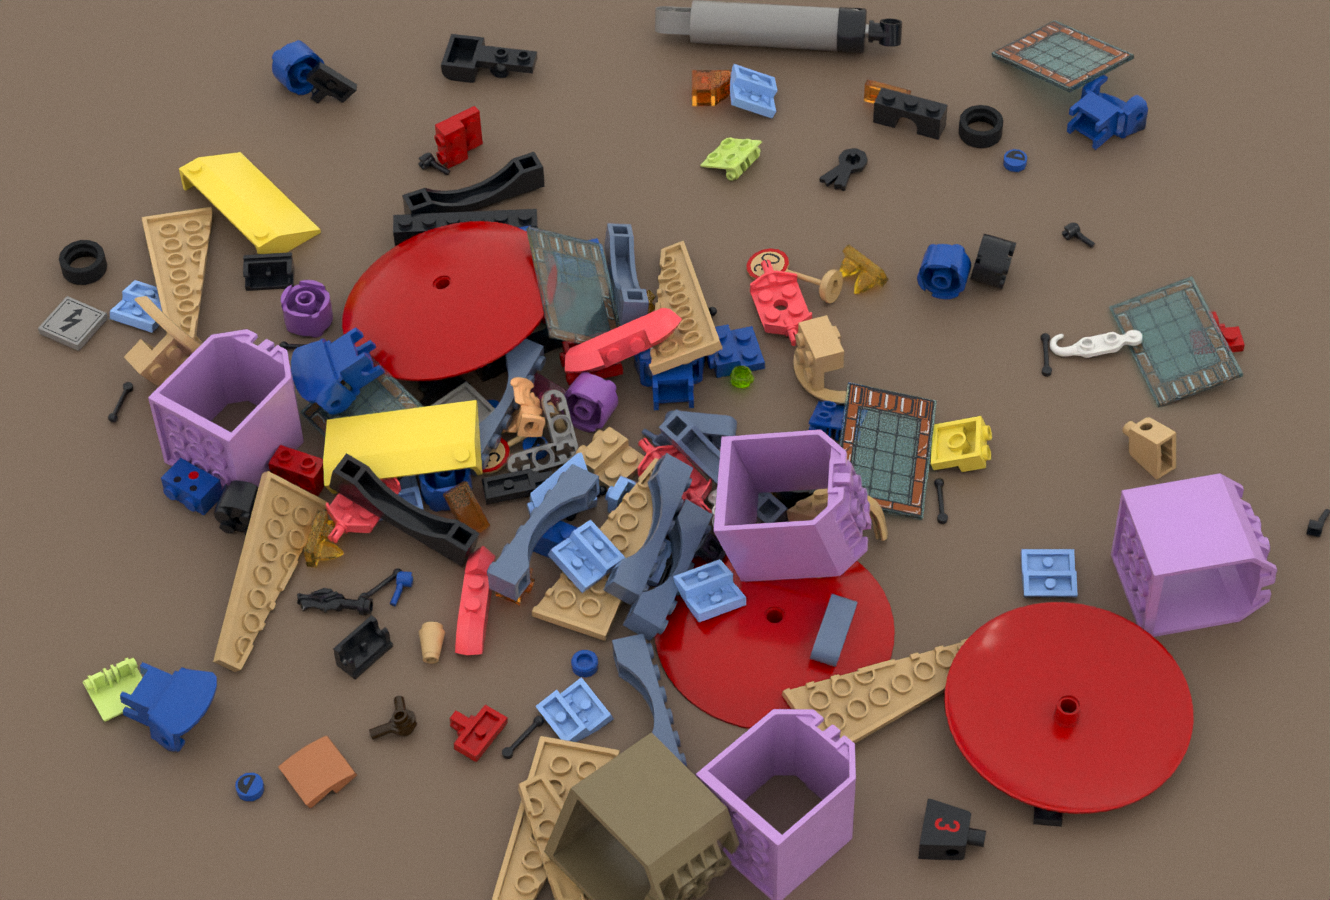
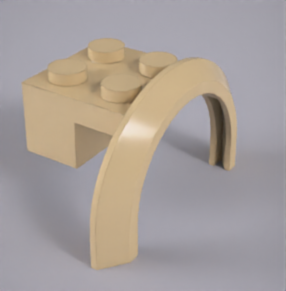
(818, 353)
(162, 360)
(813, 505)

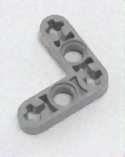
(557, 439)

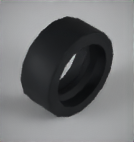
(980, 139)
(80, 249)

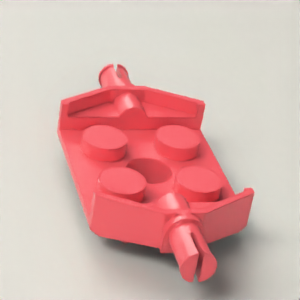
(774, 290)
(699, 486)
(351, 516)

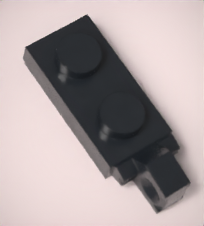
(512, 485)

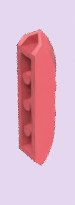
(622, 342)
(474, 604)

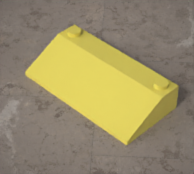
(249, 202)
(407, 441)

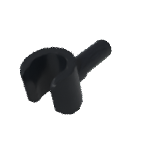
(428, 160)
(1073, 230)
(1315, 527)

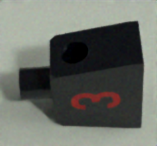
(947, 832)

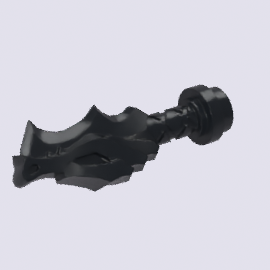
(327, 599)

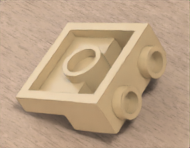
(610, 457)

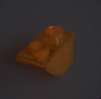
(710, 87)

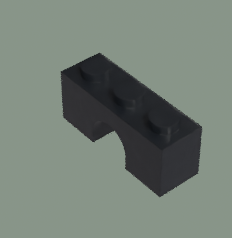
(926, 114)

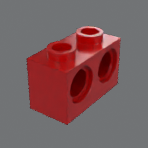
(299, 469)

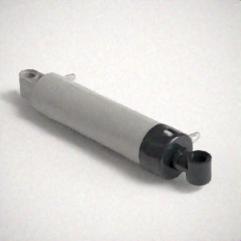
(777, 26)

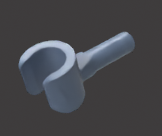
(657, 440)

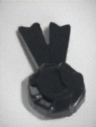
(850, 162)

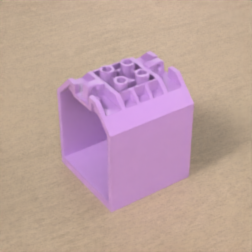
(222, 373)
(792, 548)
(1190, 554)
(786, 745)

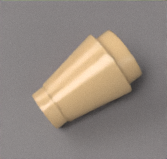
(431, 641)

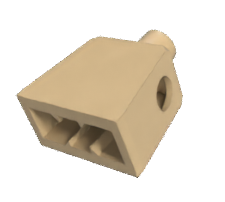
(1152, 446)

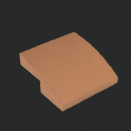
(317, 771)

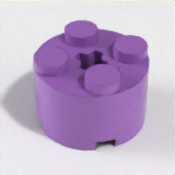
(307, 308)
(590, 401)

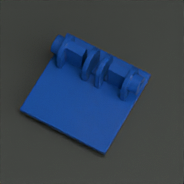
(825, 416)

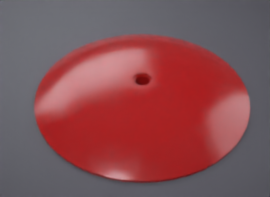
(447, 300)
(1054, 657)
(745, 661)

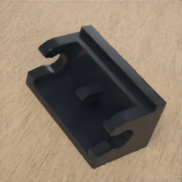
(268, 271)
(362, 647)

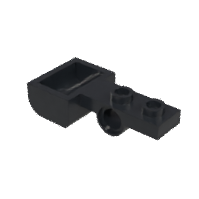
(468, 54)

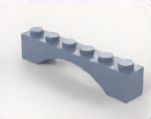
(619, 252)
(520, 362)
(706, 457)
(666, 487)
(570, 495)
(651, 607)
(636, 667)

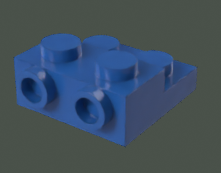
(739, 349)

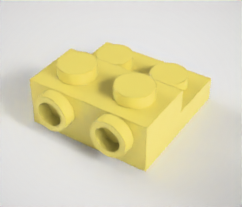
(961, 444)

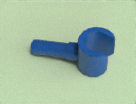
(403, 579)

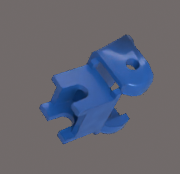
(1104, 115)
(323, 364)
(672, 384)
(170, 702)

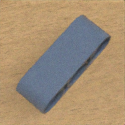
(711, 425)
(833, 630)

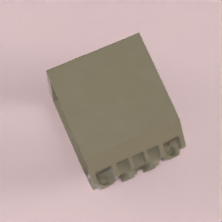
(642, 829)

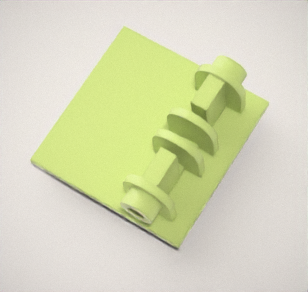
(733, 156)
(107, 686)

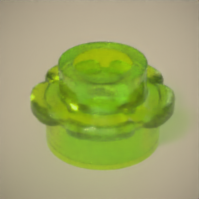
(741, 377)

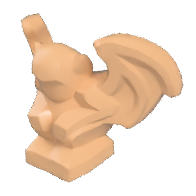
(528, 419)

